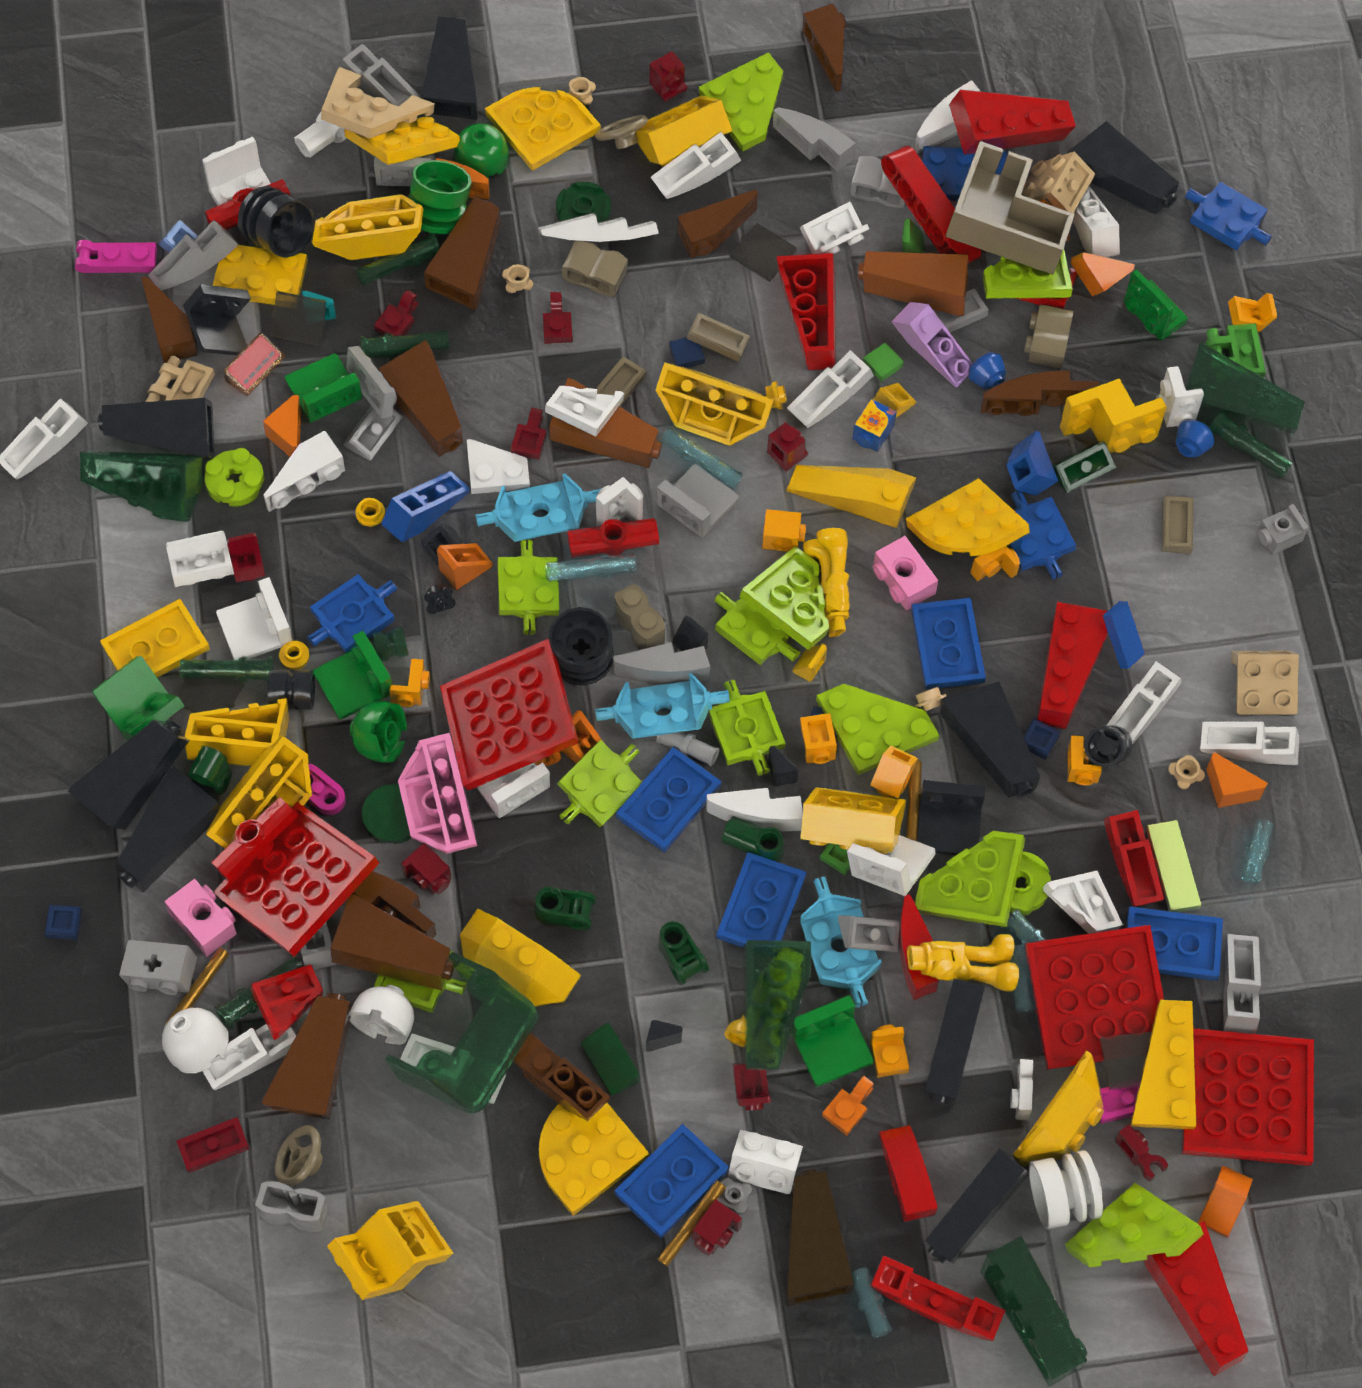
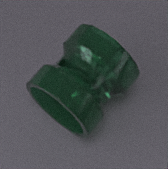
(383, 644)

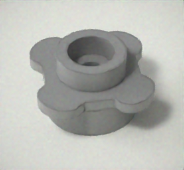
(742, 1190)

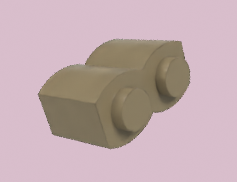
(594, 268)
(1050, 336)
(638, 618)

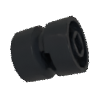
(297, 688)
(1108, 745)

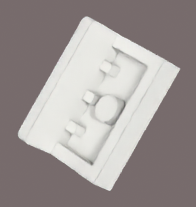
(833, 229)
(1180, 404)
(619, 502)
(199, 558)
(764, 1161)

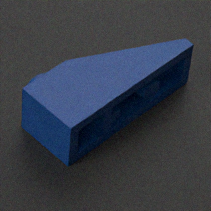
(423, 505)

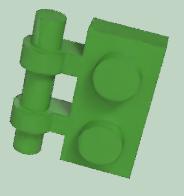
(1243, 346)

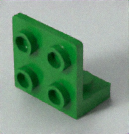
(1153, 306)
(324, 387)
(354, 678)
(135, 698)
(831, 1041)

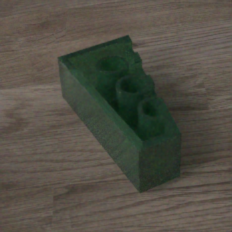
(1033, 1311)

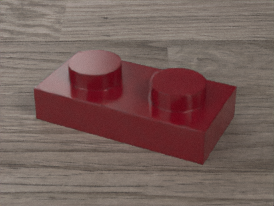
(212, 1145)

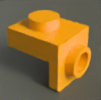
(1252, 311)
(411, 694)

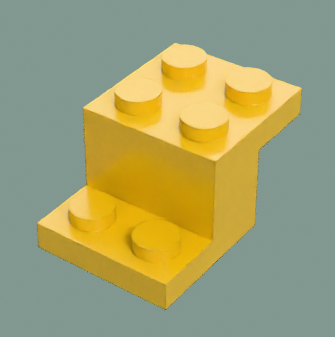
(1112, 416)
(389, 1250)

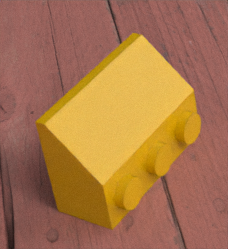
(681, 128)
(852, 818)

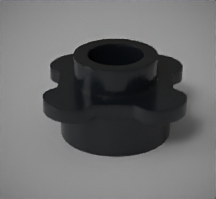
(439, 598)

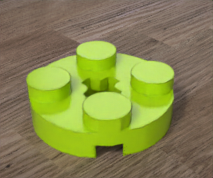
(229, 463)
(1036, 876)

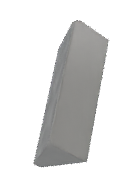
(371, 433)
(869, 933)

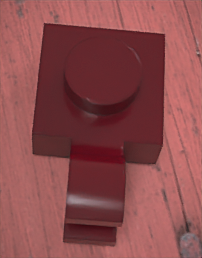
(398, 320)
(557, 324)
(530, 438)
(1135, 1148)

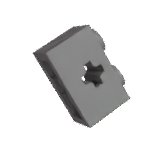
(158, 967)

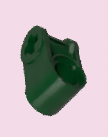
(211, 770)
(567, 907)
(683, 958)

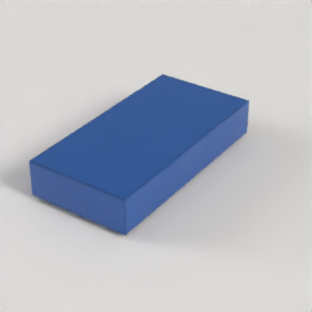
(1123, 634)

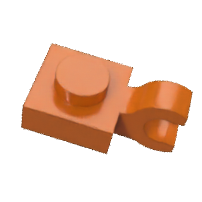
(846, 1108)

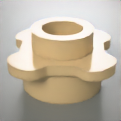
(583, 85)
(517, 272)
(929, 699)
(1186, 763)

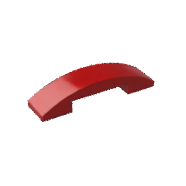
(936, 1301)

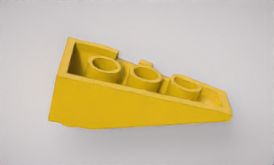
(863, 491)

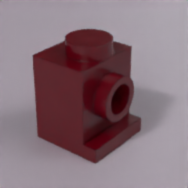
(667, 76)
(790, 442)
(427, 870)
(715, 1228)

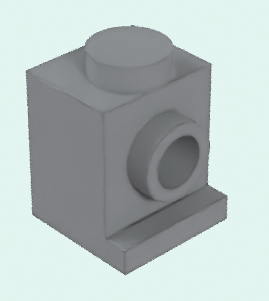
(1291, 532)

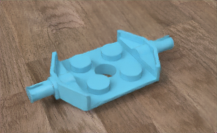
(561, 500)
(638, 708)
(821, 927)

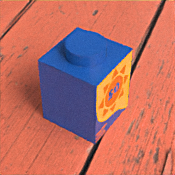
(874, 425)

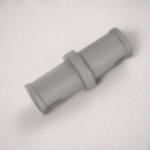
(690, 746)

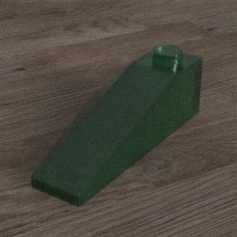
(154, 481)
(773, 990)

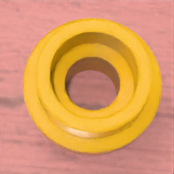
(776, 393)
(368, 505)
(297, 662)

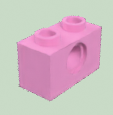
(903, 557)
(206, 933)

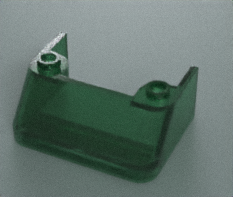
(485, 1049)

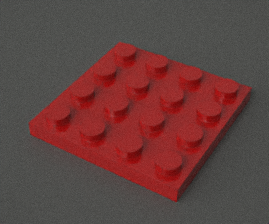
(508, 715)
(299, 881)
(1092, 990)
(1252, 1098)

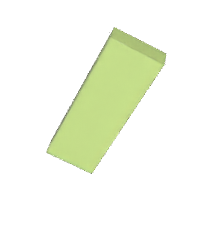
(1173, 866)

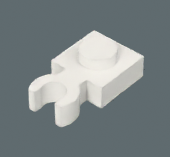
(1022, 1096)

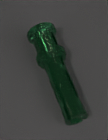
(412, 256)
(390, 345)
(1238, 437)
(243, 668)
(244, 1000)

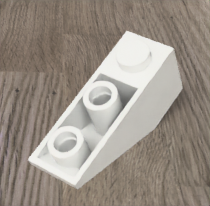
(1096, 226)
(308, 467)

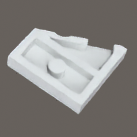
(583, 407)
(494, 468)
(1085, 901)

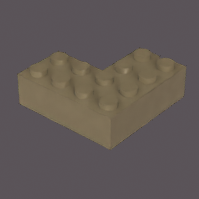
(1003, 221)

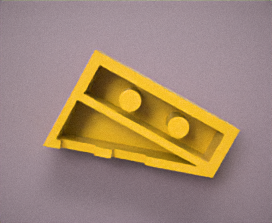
(237, 733)

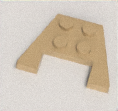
(365, 114)

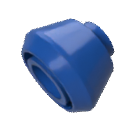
(988, 371)
(1194, 438)

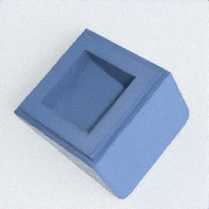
(175, 235)

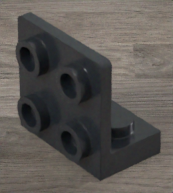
(214, 320)
(950, 816)

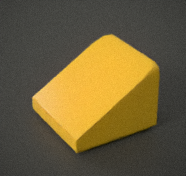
(895, 397)
(810, 662)

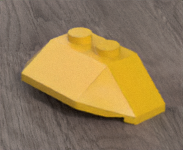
(369, 227)
(711, 405)
(276, 773)
(517, 959)
(1066, 1117)

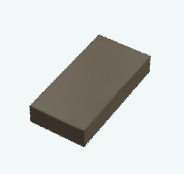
(718, 337)
(623, 378)
(1177, 524)

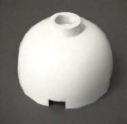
(383, 1012)
(194, 1039)

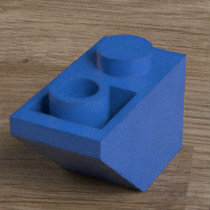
(1031, 466)

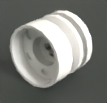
(1071, 1188)

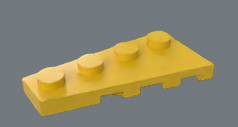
(1168, 1074)

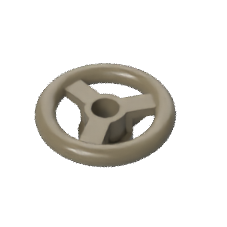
(622, 131)
(303, 1160)

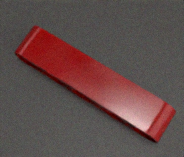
(925, 200)

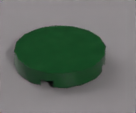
(581, 200)
(385, 815)

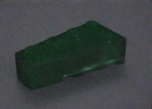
(1242, 392)

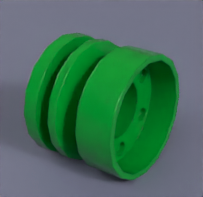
(442, 192)

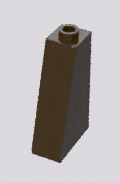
(816, 1247)

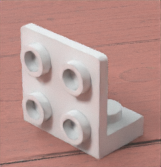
(234, 170)
(255, 624)
(515, 788)
(894, 870)

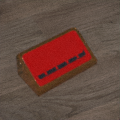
(253, 364)

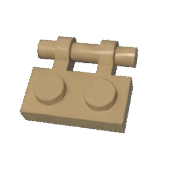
(190, 381)

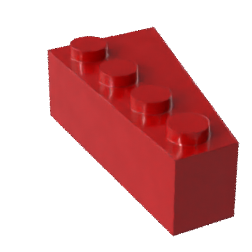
(1008, 120)
(811, 299)
(1072, 653)
(1201, 1302)

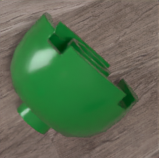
(482, 149)
(378, 731)

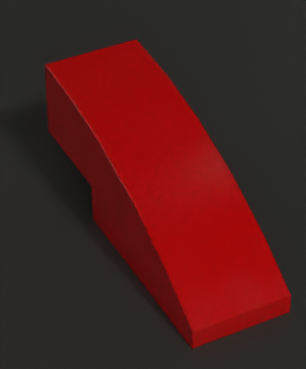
(1134, 858)
(913, 933)
(908, 1173)

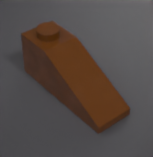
(825, 35)
(711, 225)
(170, 324)

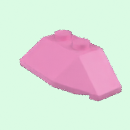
(436, 797)

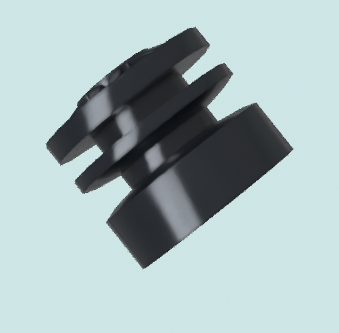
(276, 221)
(582, 630)

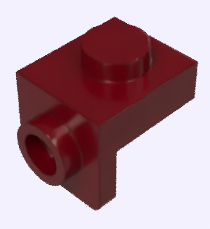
(245, 557)
(750, 1087)

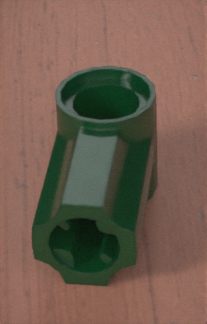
(752, 838)

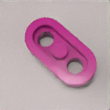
(324, 788)

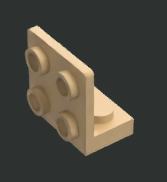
(1059, 180)
(1266, 682)

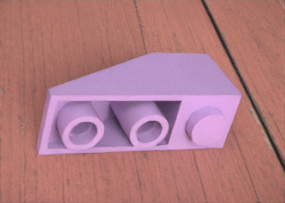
(933, 341)

